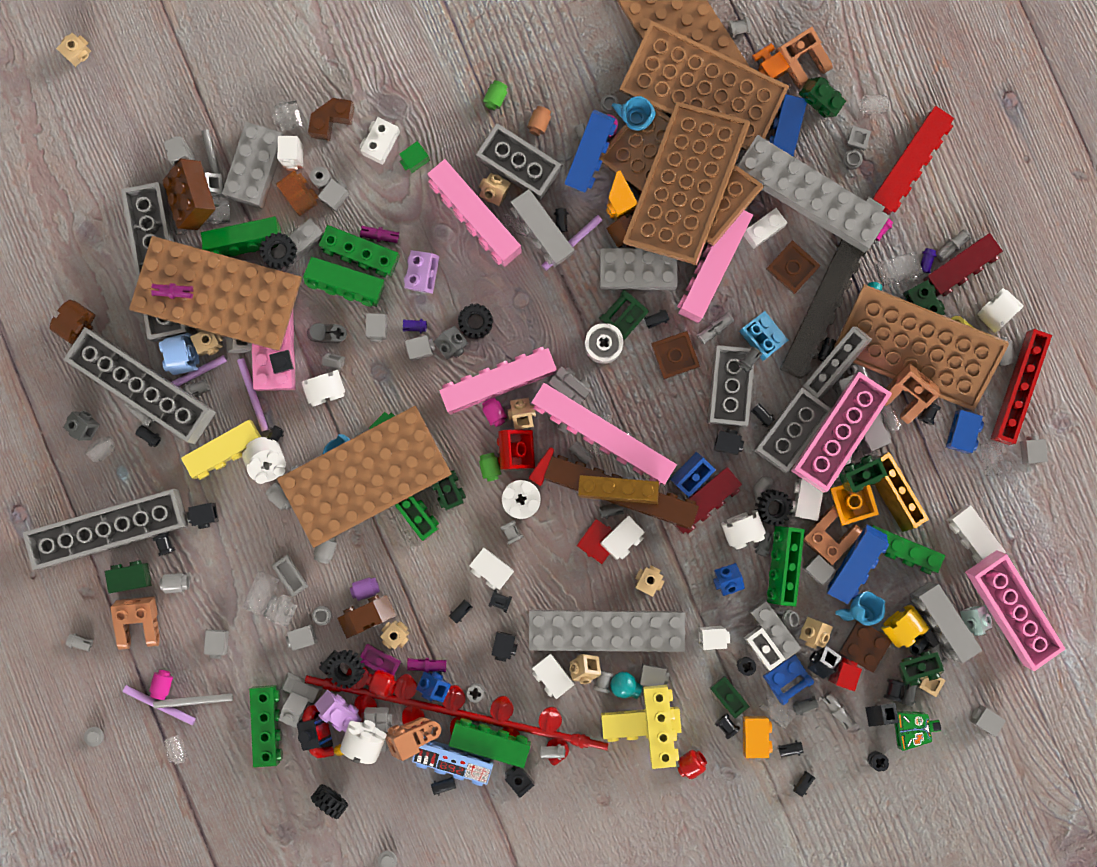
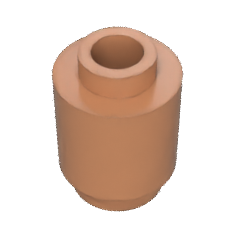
(539, 120)

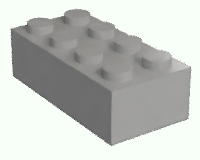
(518, 161)
(253, 166)
(636, 270)
(729, 388)
(792, 430)
(945, 622)

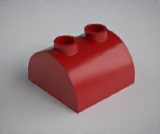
(516, 449)

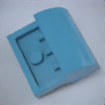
(763, 335)

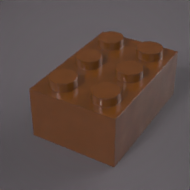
(188, 194)

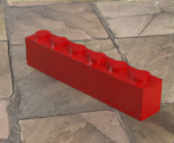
(912, 159)
(1021, 387)

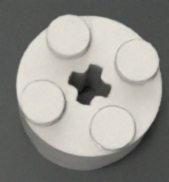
(999, 310)
(603, 354)
(322, 387)
(264, 460)
(511, 493)
(743, 529)
(363, 741)

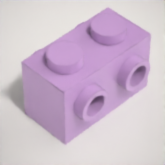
(421, 271)
(337, 711)

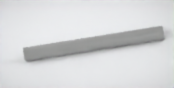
(210, 153)
(193, 700)

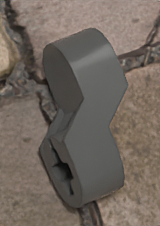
(335, 332)

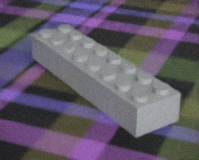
(813, 194)
(147, 217)
(139, 386)
(105, 529)
(607, 630)

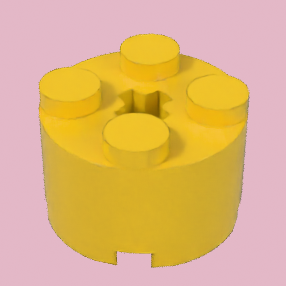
(905, 627)

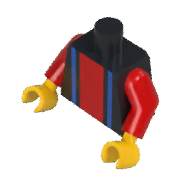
(316, 735)

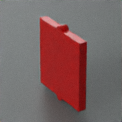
(591, 541)

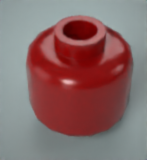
(381, 684)
(692, 764)

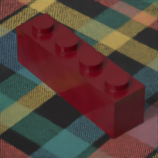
(963, 264)
(713, 495)

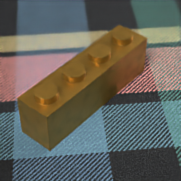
(618, 489)
(899, 496)

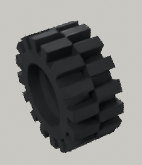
(273, 240)
(469, 311)
(784, 506)
(337, 674)
(329, 801)

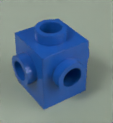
(728, 579)
(433, 686)

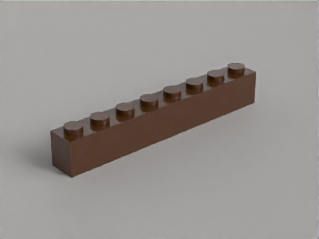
(668, 508)

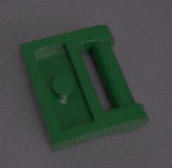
(629, 318)

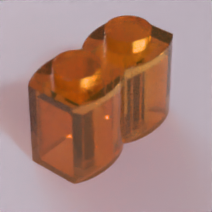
(297, 193)

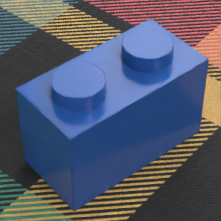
(964, 432)
(692, 474)

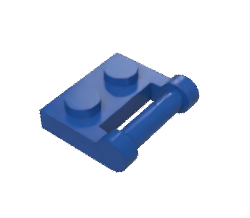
(785, 673)

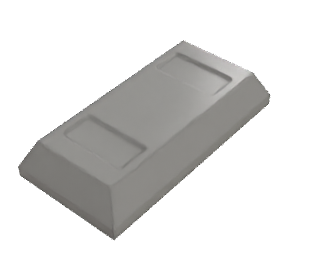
(289, 575)
(297, 685)

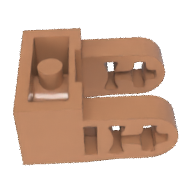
(805, 42)
(918, 385)
(823, 544)
(135, 611)
(404, 740)

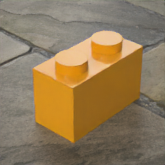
(756, 737)

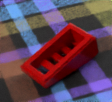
(539, 472)

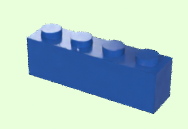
(788, 123)
(590, 150)
(857, 564)

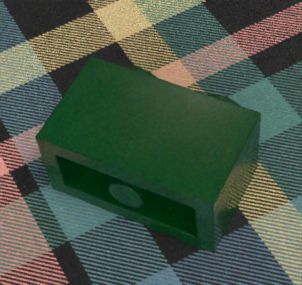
(127, 578)

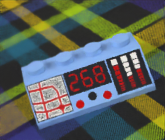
(454, 761)

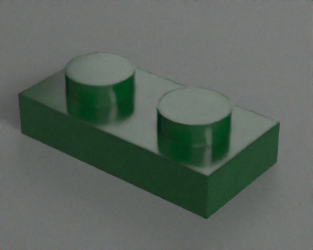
(729, 697)

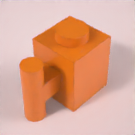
(773, 66)

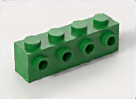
(240, 237)
(359, 250)
(343, 282)
(417, 517)
(912, 553)
(785, 566)
(265, 726)
(490, 743)

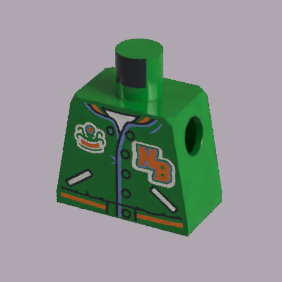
(914, 729)

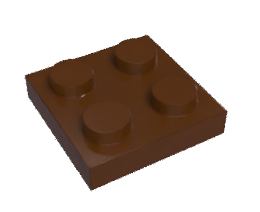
(793, 267)
(675, 355)
(865, 646)

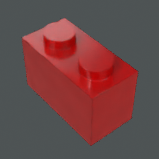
(846, 674)

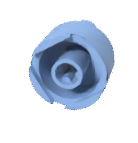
(179, 354)

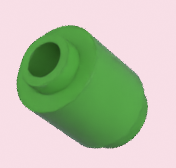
(495, 95)
(489, 467)

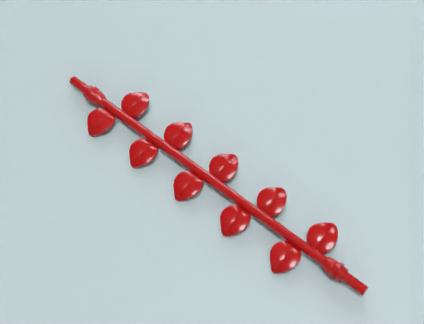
(500, 710)

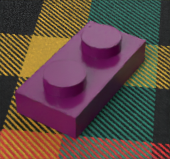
(379, 660)

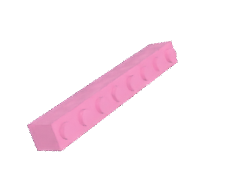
(603, 434)

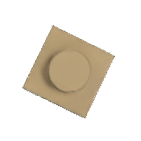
(932, 687)

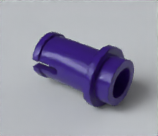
(927, 260)
(415, 325)

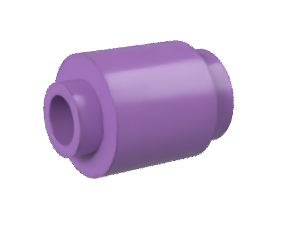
(364, 588)

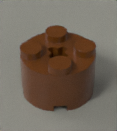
(71, 321)

